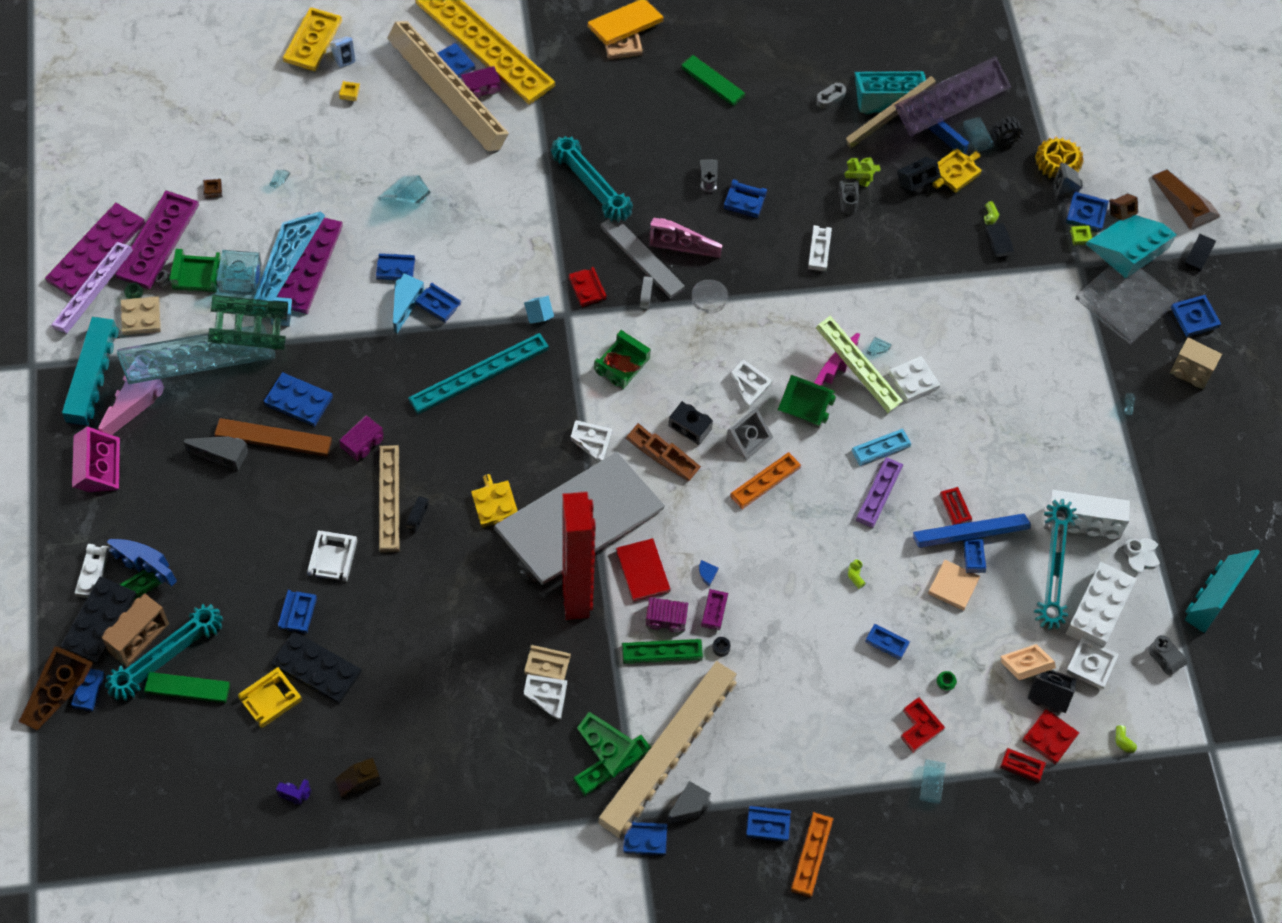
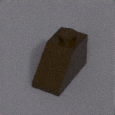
(358, 778)

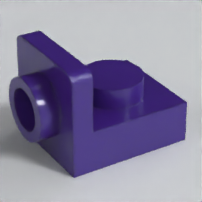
(291, 793)

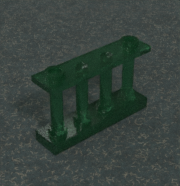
(248, 307)

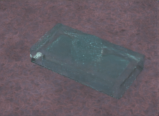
(978, 134)
(932, 781)

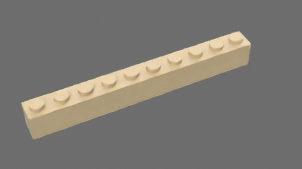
(447, 86)
(667, 749)

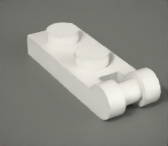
(819, 248)
(91, 569)

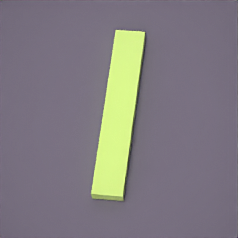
(859, 364)

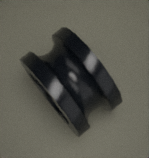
(721, 653)

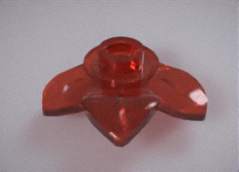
(620, 362)

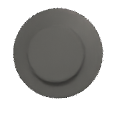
(163, 278)

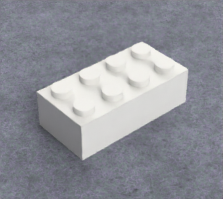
(1095, 514)
(1101, 605)

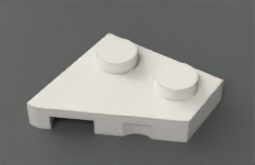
(750, 382)
(592, 439)
(546, 694)

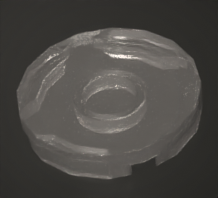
(709, 296)

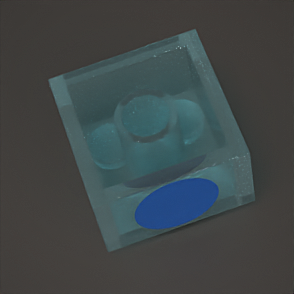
(239, 272)

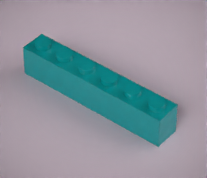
(90, 371)

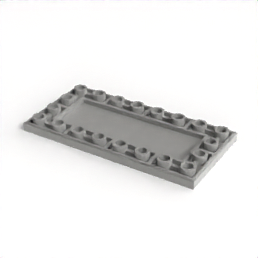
(619, 505)

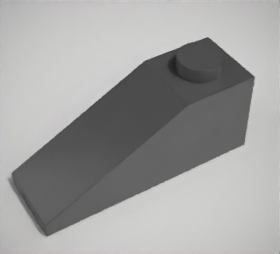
(221, 450)

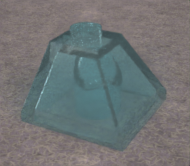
(406, 190)

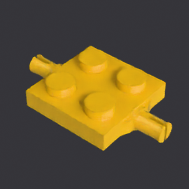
(957, 170)
(494, 502)

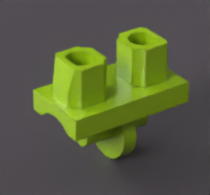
(863, 172)

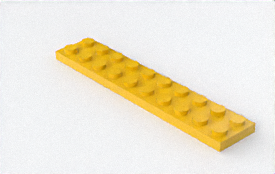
(489, 47)

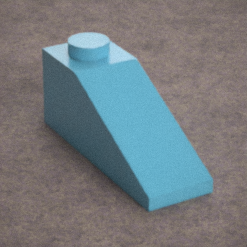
(406, 292)

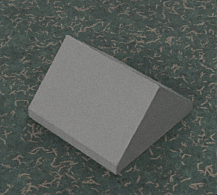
(748, 434)

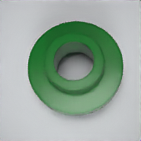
(948, 676)

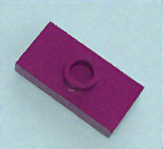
(714, 609)

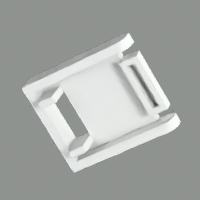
(330, 560)

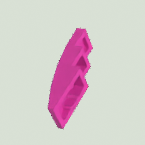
(834, 364)

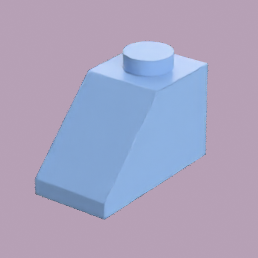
(343, 51)

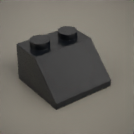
(1052, 690)

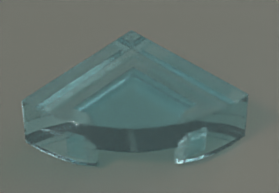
(279, 178)
(878, 346)
(1130, 401)

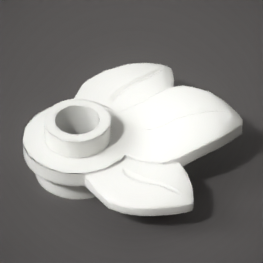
(1143, 555)

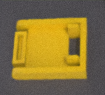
(265, 699)

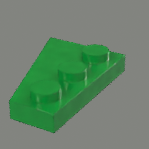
(607, 742)

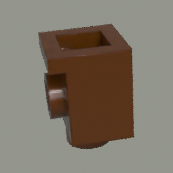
(1123, 206)

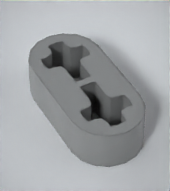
(829, 93)
(646, 292)

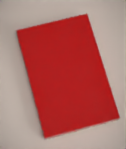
(643, 570)

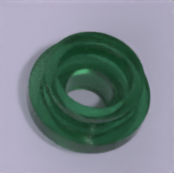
(133, 287)

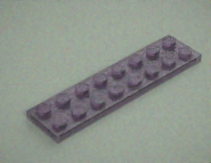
(952, 96)

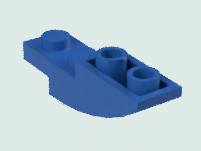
(142, 557)

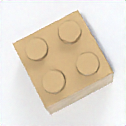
(1195, 363)

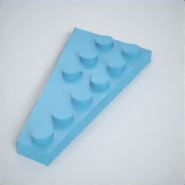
(287, 250)

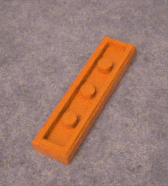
(765, 480)
(812, 855)

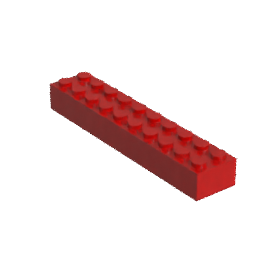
(578, 554)

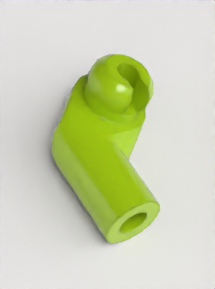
(992, 215)
(854, 573)
(1124, 742)

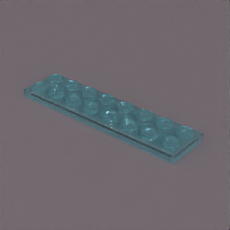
(186, 356)

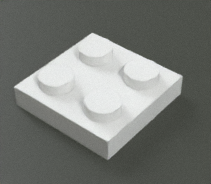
(914, 379)
(1092, 663)

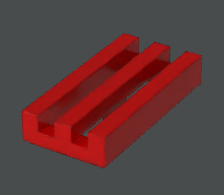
(961, 520)
(1004, 765)

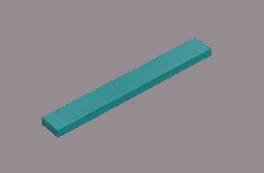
(478, 373)

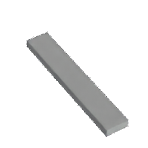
(643, 257)

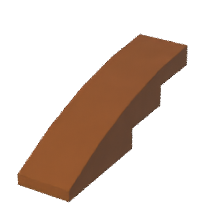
(660, 451)

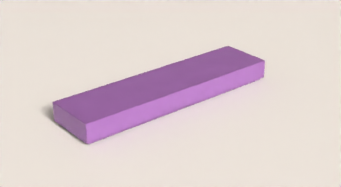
(879, 492)

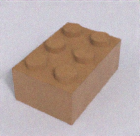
(135, 630)

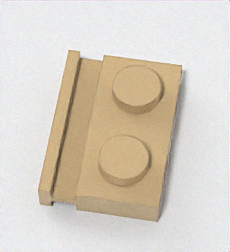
(547, 663)

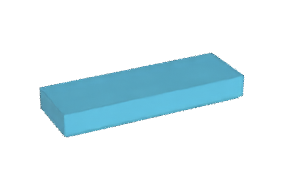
(881, 447)

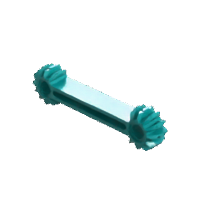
(614, 206)
(1055, 564)
(163, 652)

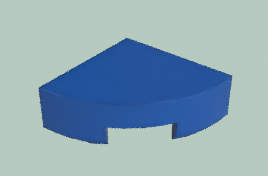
(707, 572)

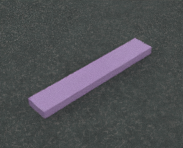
(91, 287)

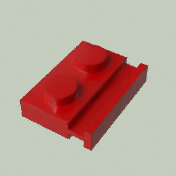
(587, 287)

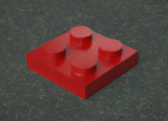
(1050, 736)

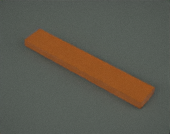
(274, 437)

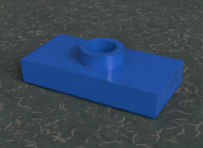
(974, 556)

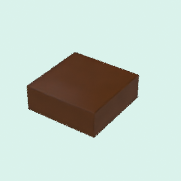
(212, 188)

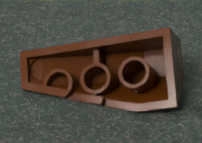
(1188, 203)
(57, 682)

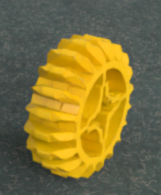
(1059, 152)

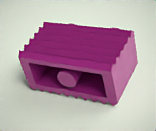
(482, 81)
(362, 438)
(666, 614)

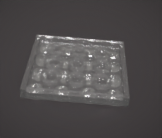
(1126, 303)

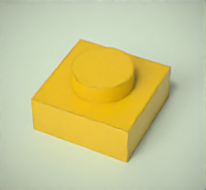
(349, 91)

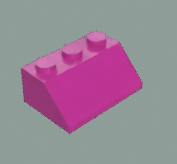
(95, 461)

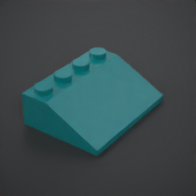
(882, 89)
(1132, 243)
(1219, 589)

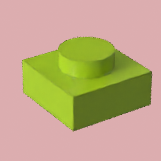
(1080, 235)

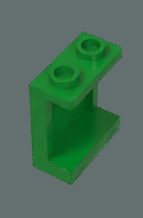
(194, 272)
(626, 346)
(807, 400)

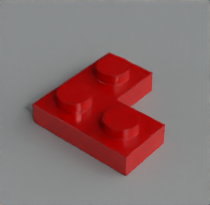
(925, 725)

